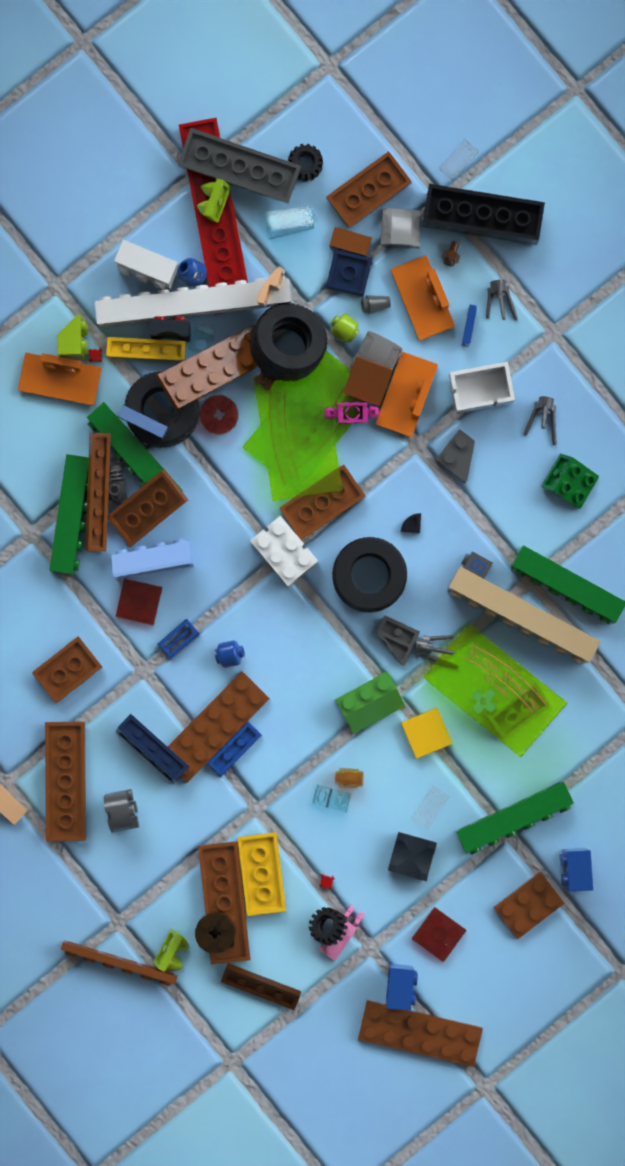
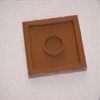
(368, 380)

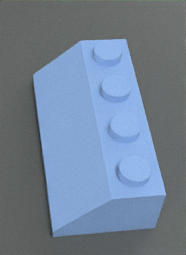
(152, 560)

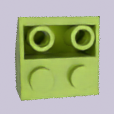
(72, 341)

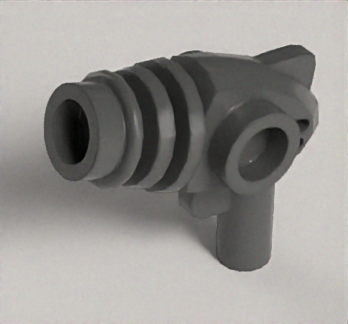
(116, 486)

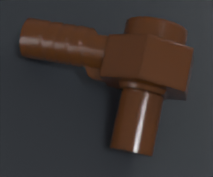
(451, 257)

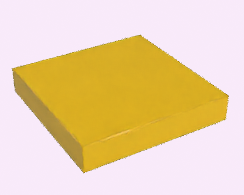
(426, 733)

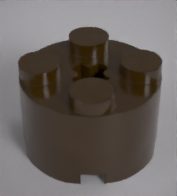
(223, 924)

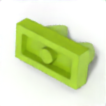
(218, 194)
(166, 956)

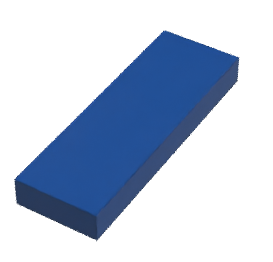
(234, 749)

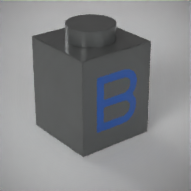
(476, 564)

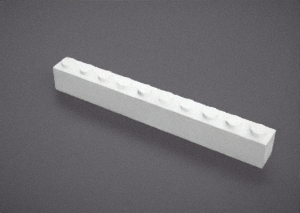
(188, 302)

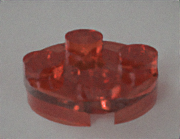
(226, 406)

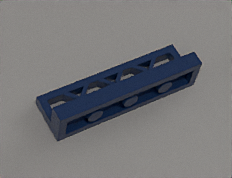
(152, 748)

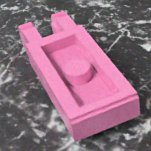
(334, 950)

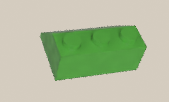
(370, 702)

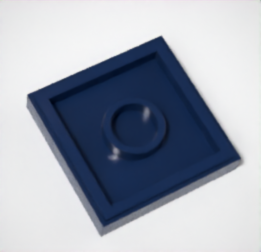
(349, 273)

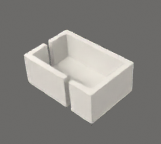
(146, 266)
(481, 387)
(284, 551)

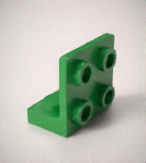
(570, 480)

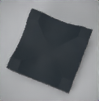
(161, 328)
(412, 856)

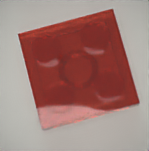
(139, 601)
(438, 934)

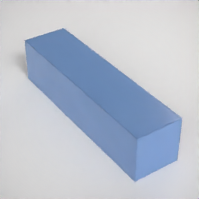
(143, 422)

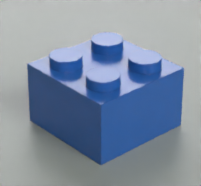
(577, 869)
(400, 987)

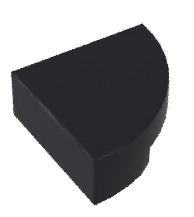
(412, 524)

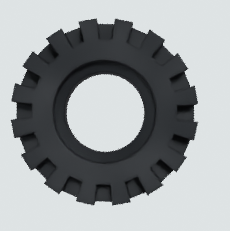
(307, 150)
(318, 922)

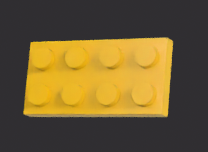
(261, 874)

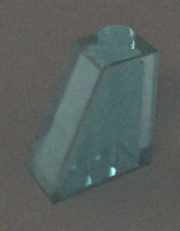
(289, 221)

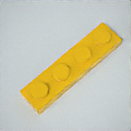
(146, 349)

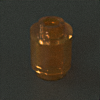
(349, 778)

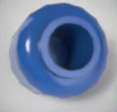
(192, 272)
(229, 654)

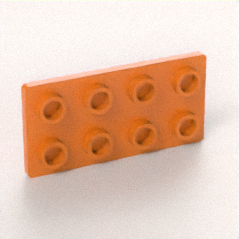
(423, 297)
(59, 378)
(406, 394)

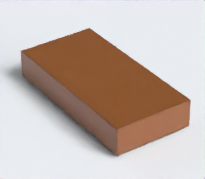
(350, 241)

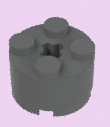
(121, 811)

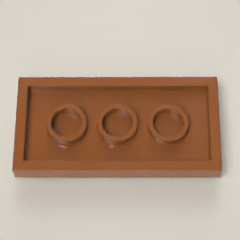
(369, 190)
(147, 508)
(313, 511)

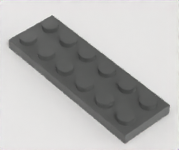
(239, 165)

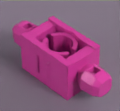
(330, 413)

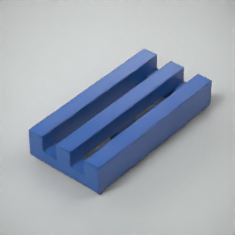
(469, 325)
(171, 634)

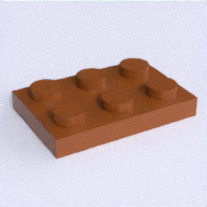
(67, 669)
(528, 905)

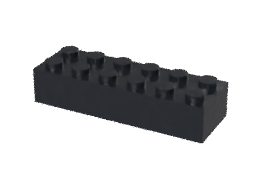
(483, 214)

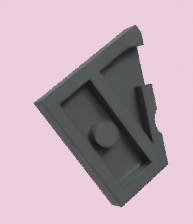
(458, 455)
(397, 637)

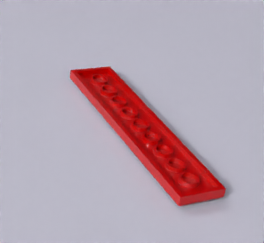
(218, 240)

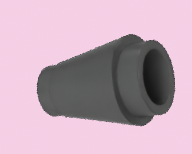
(372, 304)

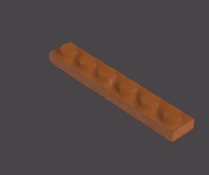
(97, 491)
(110, 960)

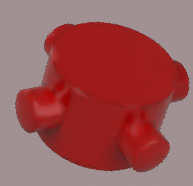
(95, 355)
(326, 881)

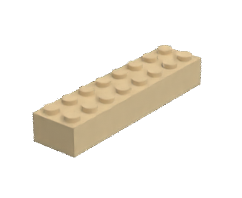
(523, 615)

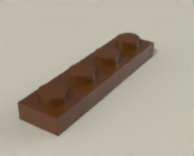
(261, 986)

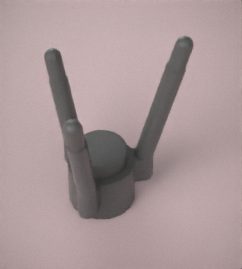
(498, 290)
(545, 406)
(425, 647)

